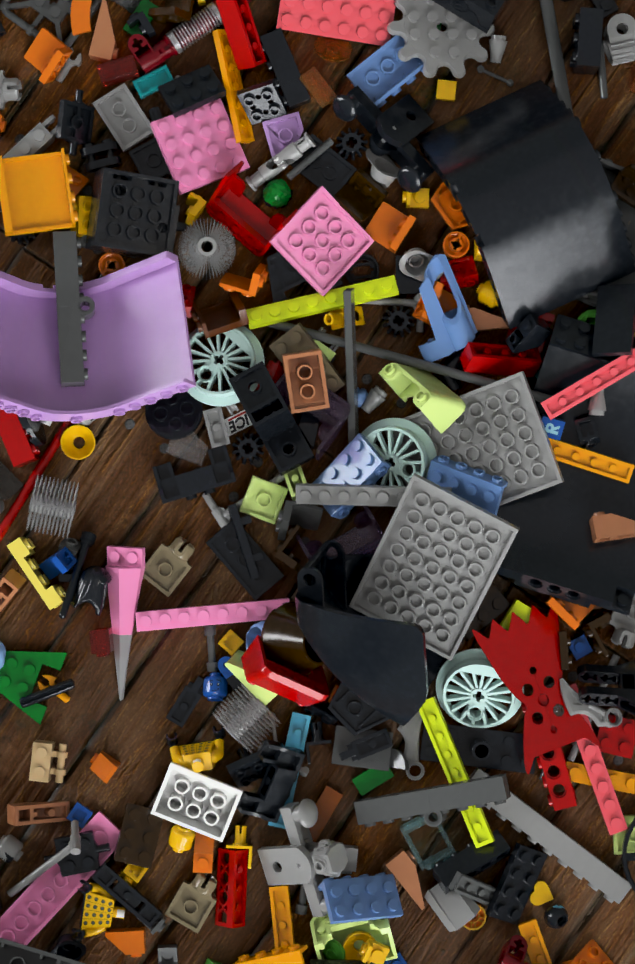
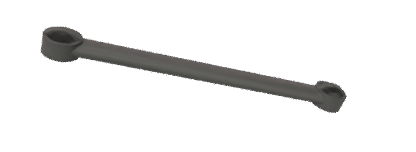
(555, 52)

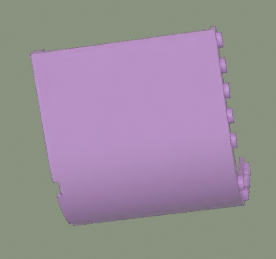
(132, 343)

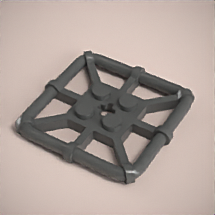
(53, 12)

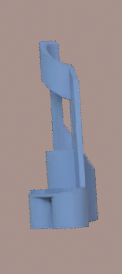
(451, 328)

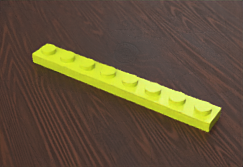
(317, 304)
(454, 768)

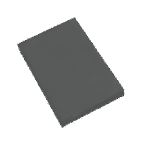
(344, 737)

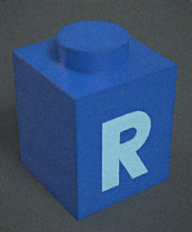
(553, 427)

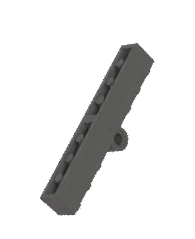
(69, 309)
(432, 799)

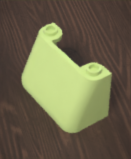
(428, 393)
(323, 932)

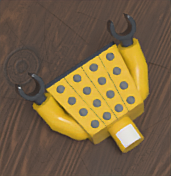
(199, 755)
(97, 911)

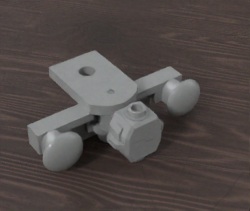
(303, 860)

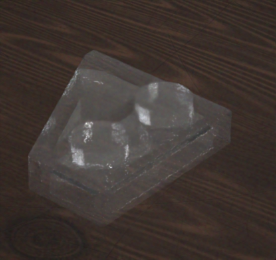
(188, 449)

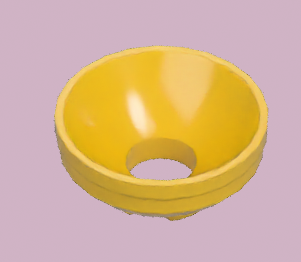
(70, 435)
(351, 952)

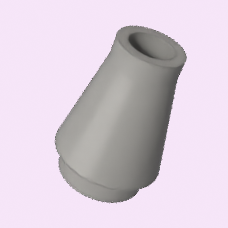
(497, 47)
(374, 399)
(597, 404)

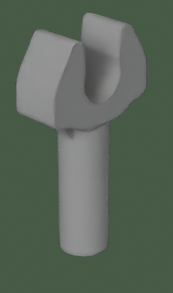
(68, 65)

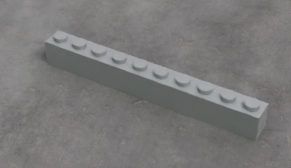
(560, 844)

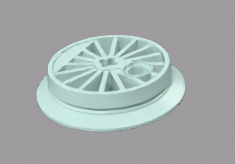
(246, 342)
(417, 435)
(476, 663)

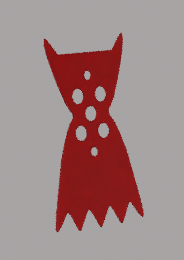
(512, 656)

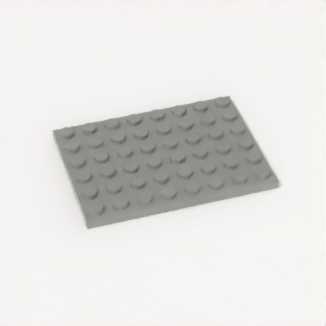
(499, 435)
(434, 564)

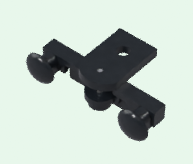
(390, 132)

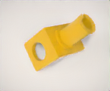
(336, 318)
(240, 842)

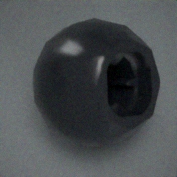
(556, 916)

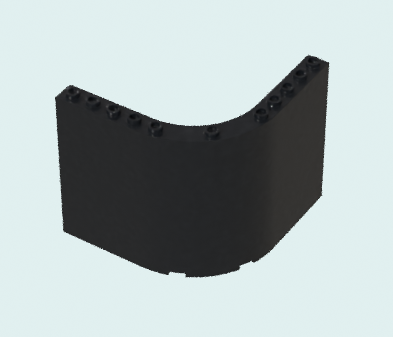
(532, 200)

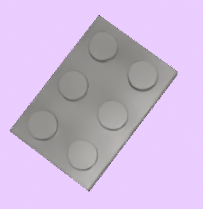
(123, 117)

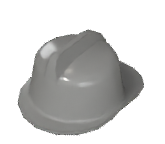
(382, 169)
(414, 263)

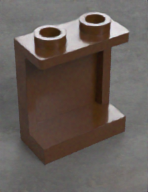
(220, 316)

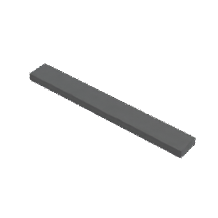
(351, 362)

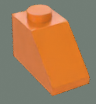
(104, 766)
(203, 854)
(128, 940)

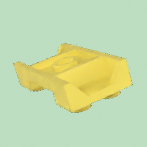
(22, 550)

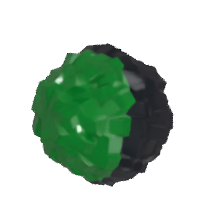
(277, 193)

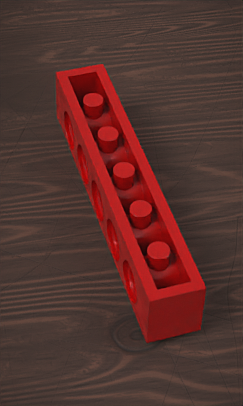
(563, 799)

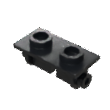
(322, 712)

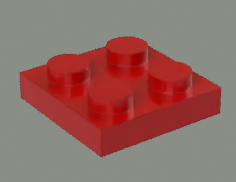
(619, 739)

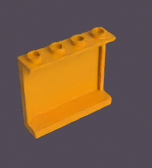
(36, 193)

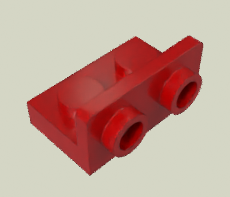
(464, 272)

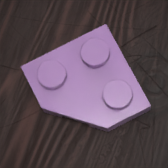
(282, 131)

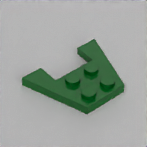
(21, 674)

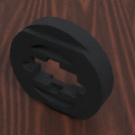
(373, 264)

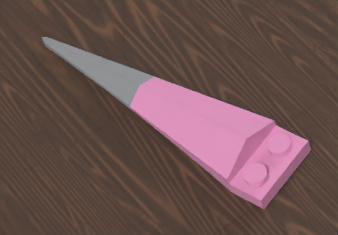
(126, 570)

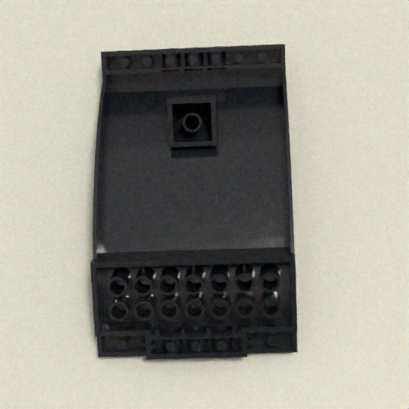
(554, 538)

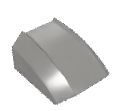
(451, 908)

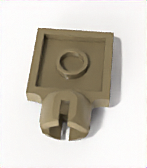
(169, 565)
(193, 902)

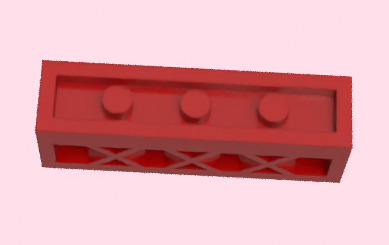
(235, 887)

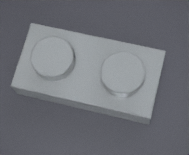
(216, 427)

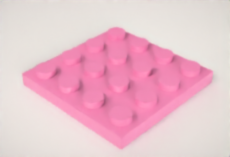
(199, 146)
(321, 241)

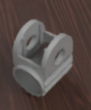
(620, 47)

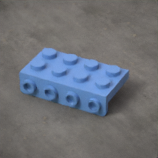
(384, 72)
(353, 466)
(468, 482)
(361, 898)

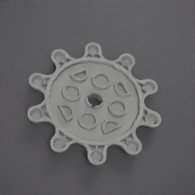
(432, 45)

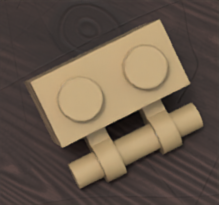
(42, 761)

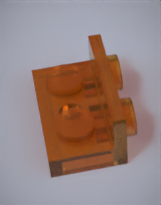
(318, 87)

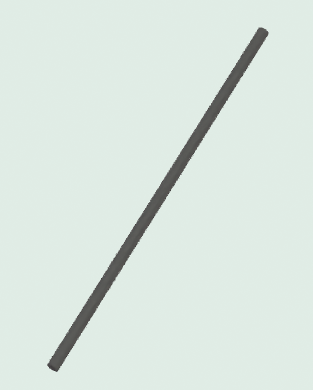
(402, 359)

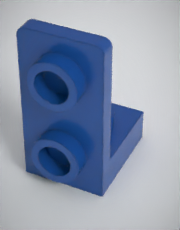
(58, 563)

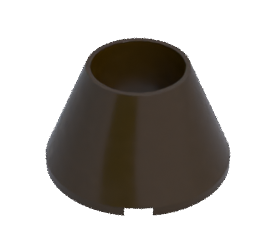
(286, 643)

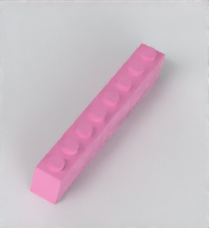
(206, 614)

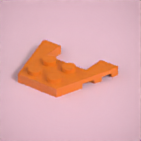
(448, 208)

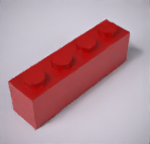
(241, 33)
(499, 360)

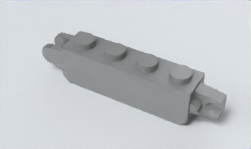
(35, 141)

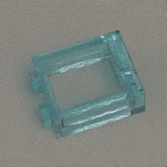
(430, 862)

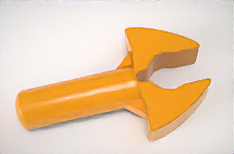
(63, 696)

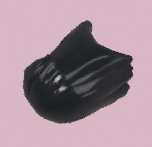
(92, 588)

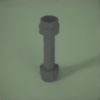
(212, 664)
(301, 906)

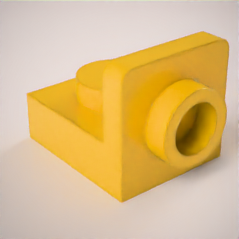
(416, 200)
(196, 207)
(133, 873)
(374, 952)

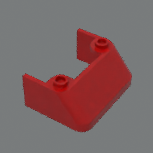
(243, 217)
(281, 680)

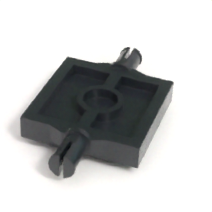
(75, 122)
(85, 861)

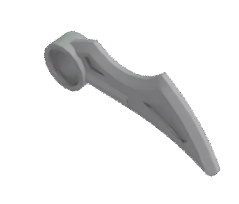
(596, 713)
(411, 736)

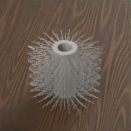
(200, 241)
(52, 506)
(245, 719)

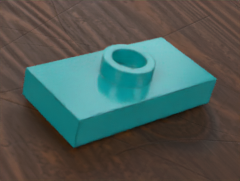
(149, 82)

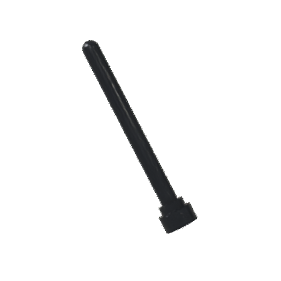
(87, 540)

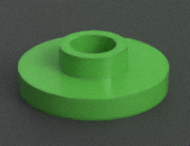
(334, 950)

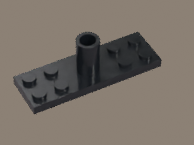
(501, 751)

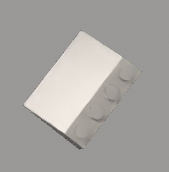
(196, 801)

